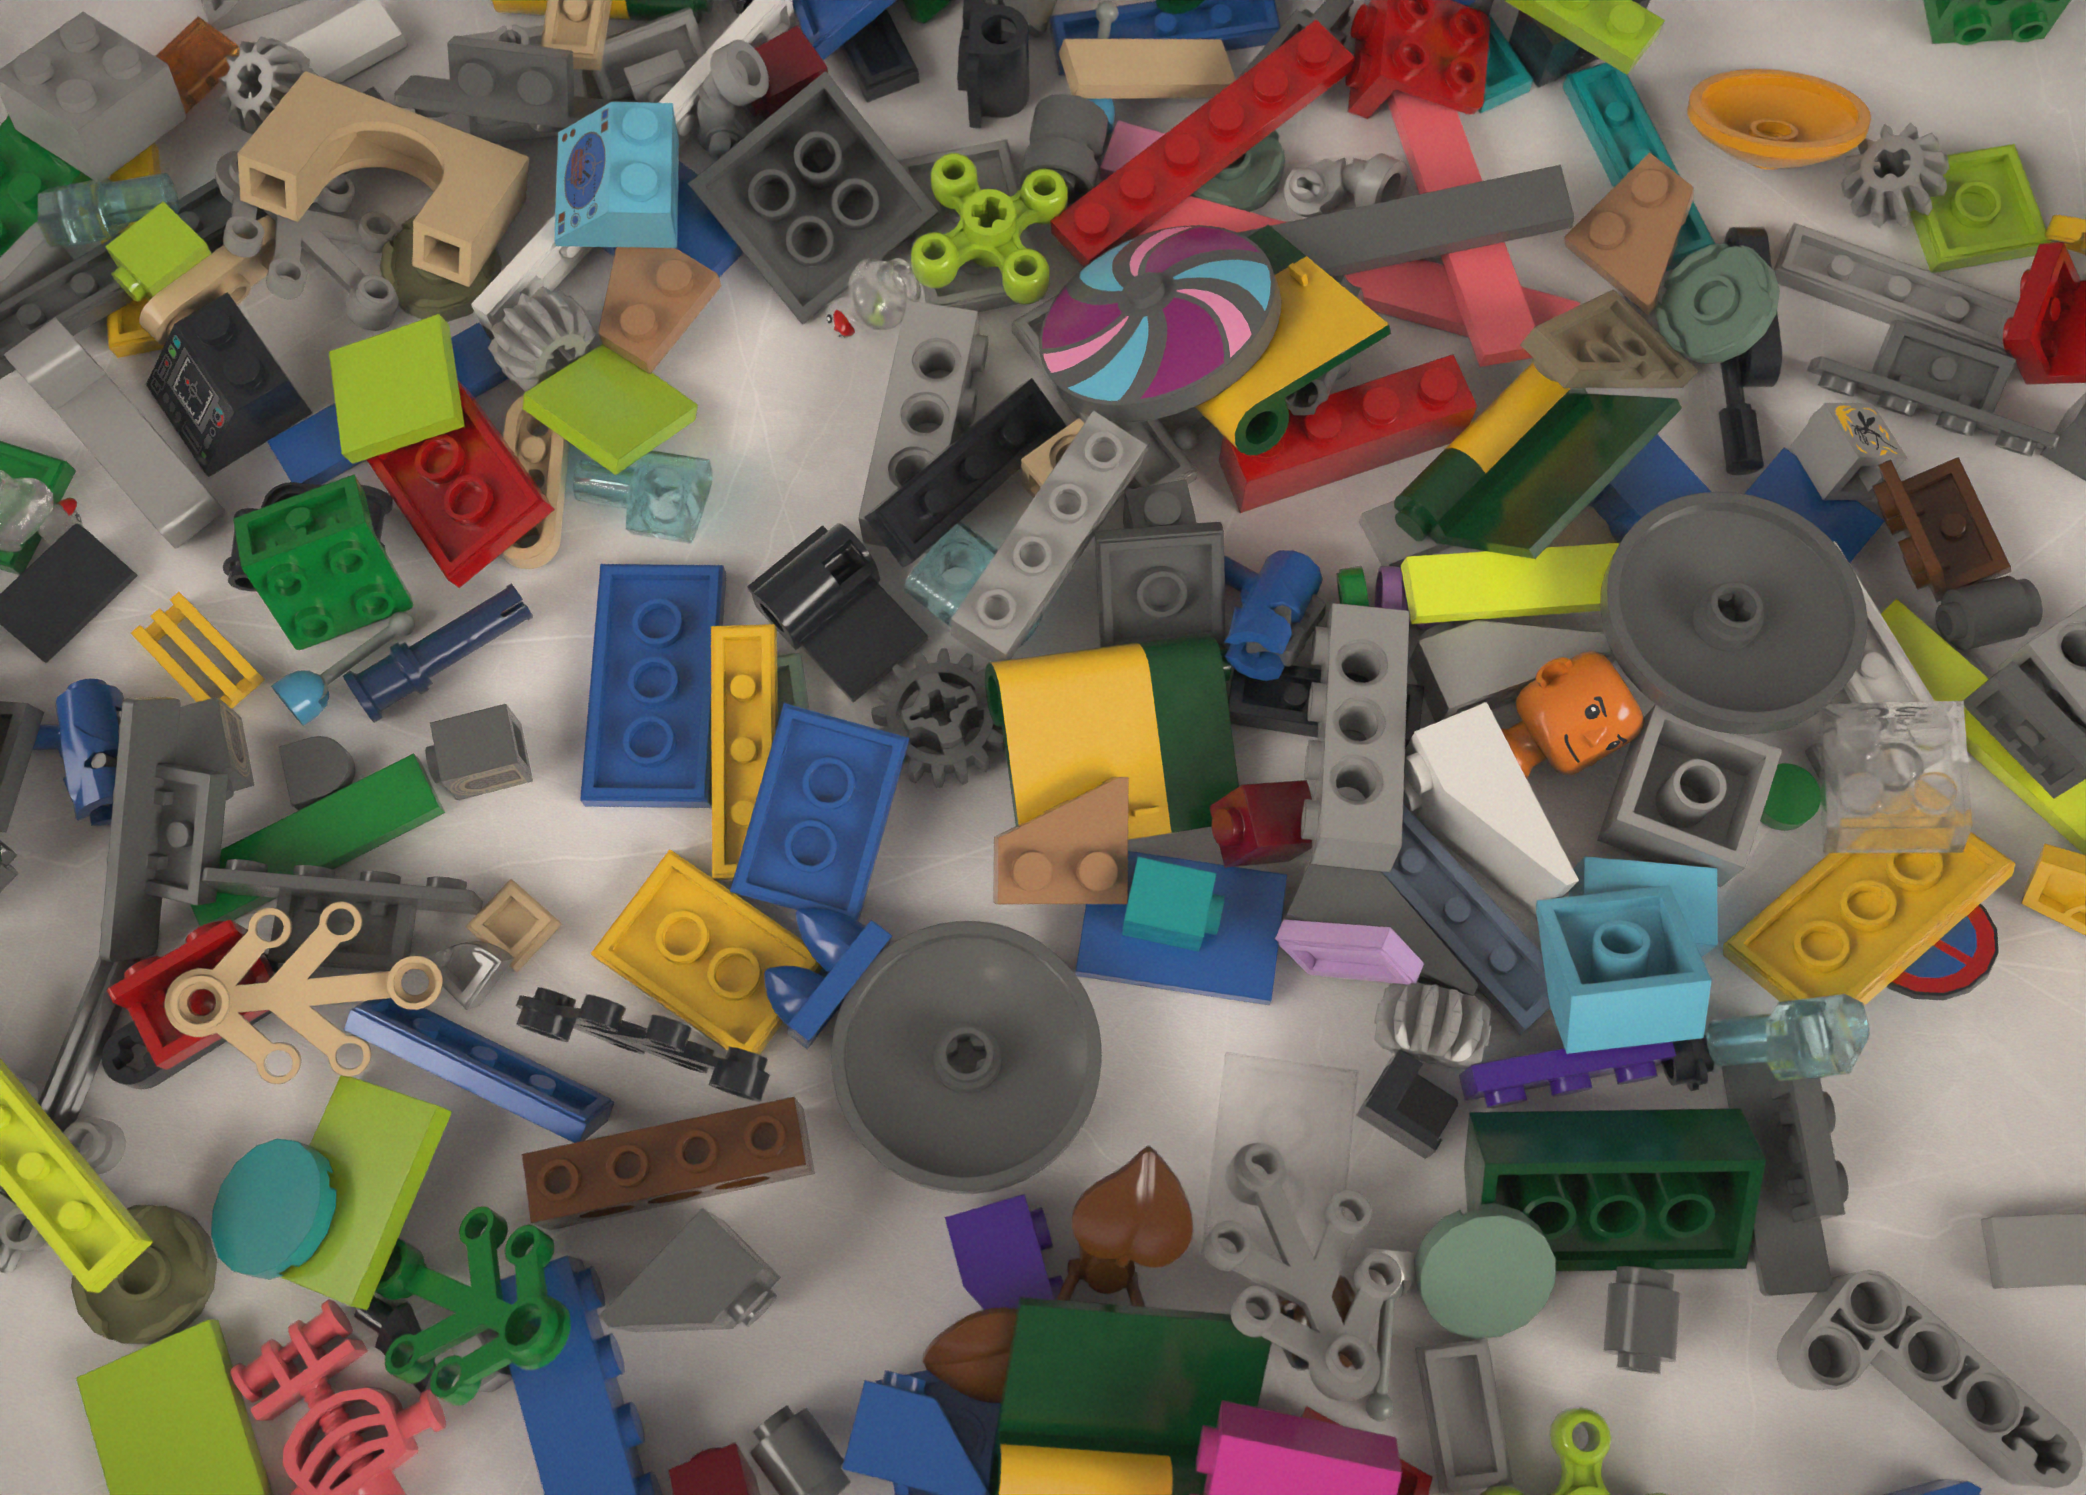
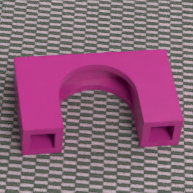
(1293, 1455)

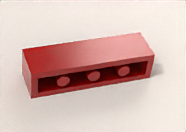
(1355, 433)

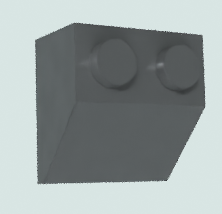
(696, 1283)

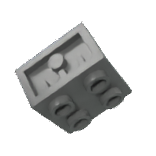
(2031, 728)

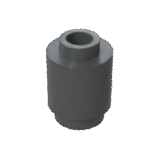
(1988, 612)
(1642, 1319)
(798, 1455)

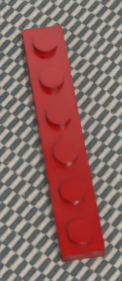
(1203, 144)

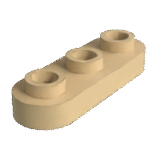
(207, 281)
(544, 459)

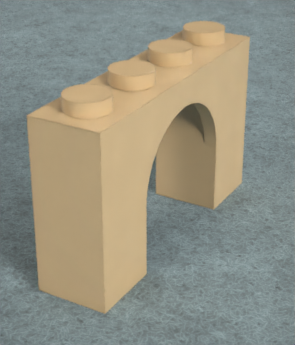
(333, 129)

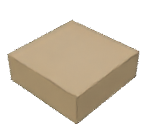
(514, 924)

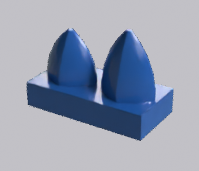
(843, 949)

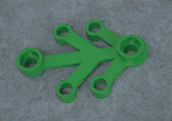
(528, 1330)

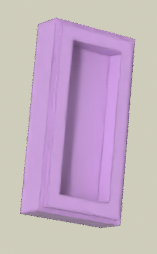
(1350, 951)

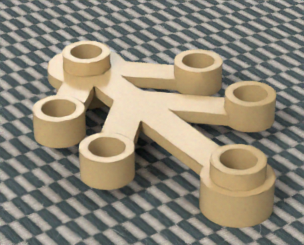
(291, 994)

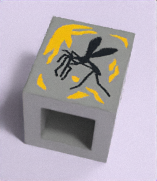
(1844, 448)

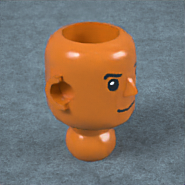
(1573, 715)

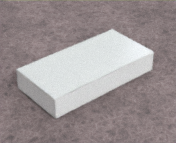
(350, 41)

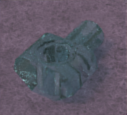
(100, 207)
(640, 493)
(957, 548)
(1797, 1039)

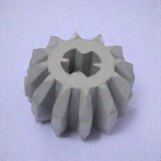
(260, 80)
(1895, 175)
(540, 337)
(1433, 1024)

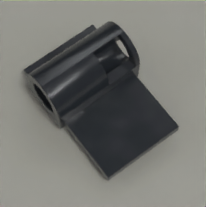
(993, 61)
(836, 611)

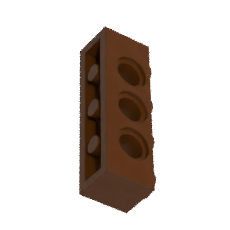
(667, 1164)

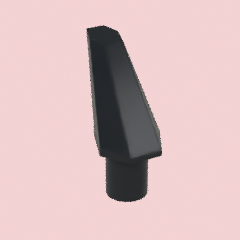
(390, 1325)

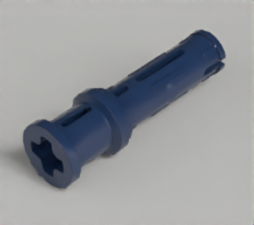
(411, 667)

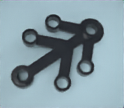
(555, 1017)

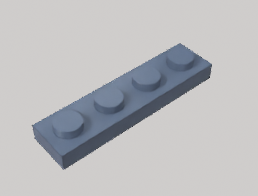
(1470, 925)

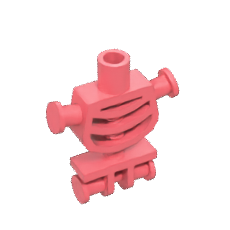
(327, 1411)

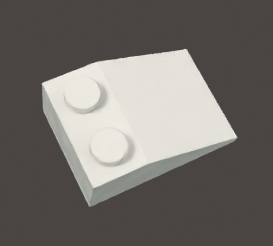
(1482, 807)

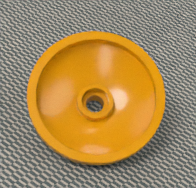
(1777, 117)

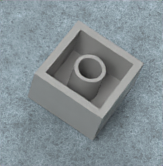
(90, 96)
(1690, 795)

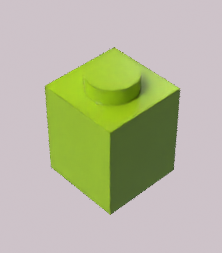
(155, 252)

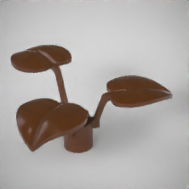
(1118, 1222)

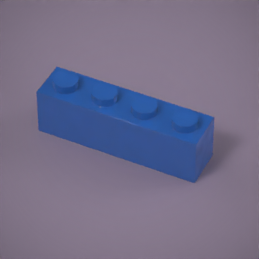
(574, 1404)

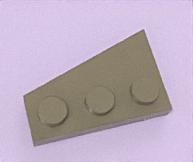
(1606, 347)

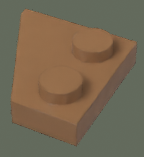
(1635, 230)
(652, 302)
(1068, 852)

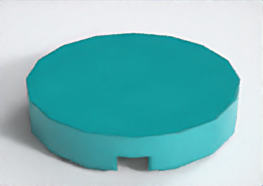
(273, 1209)

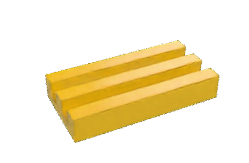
(167, 623)

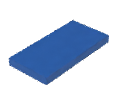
(652, 686)

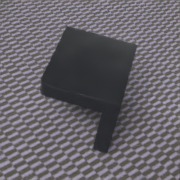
(1408, 1106)

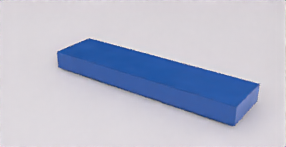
(1235, 22)
(312, 448)
(482, 1067)

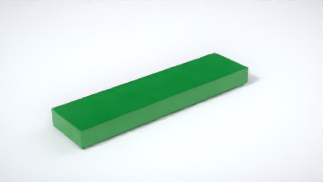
(332, 830)

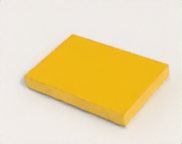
(702, 954)

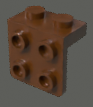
(1944, 527)

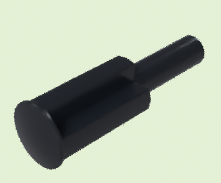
(1738, 425)

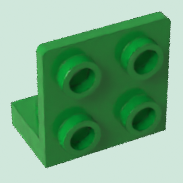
(1991, 20)
(320, 563)

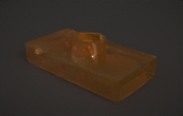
(198, 60)

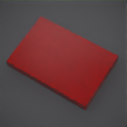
(463, 493)

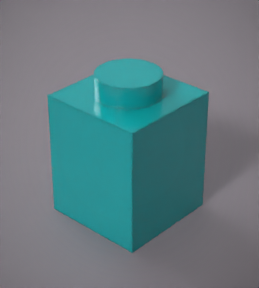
(1172, 904)

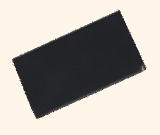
(62, 592)

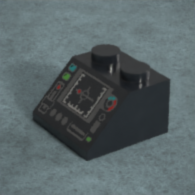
(223, 386)

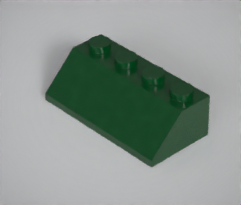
(1623, 1183)

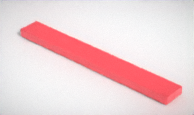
(1407, 290)

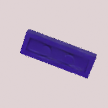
(1507, 1079)

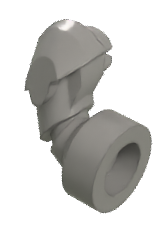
(734, 81)
(1324, 184)

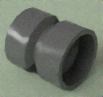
(1069, 139)

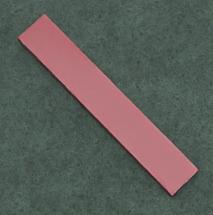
(1480, 276)

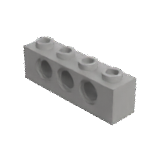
(928, 341)
(1048, 539)
(1369, 830)

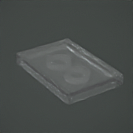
(1303, 1115)

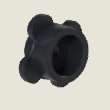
(1689, 1064)

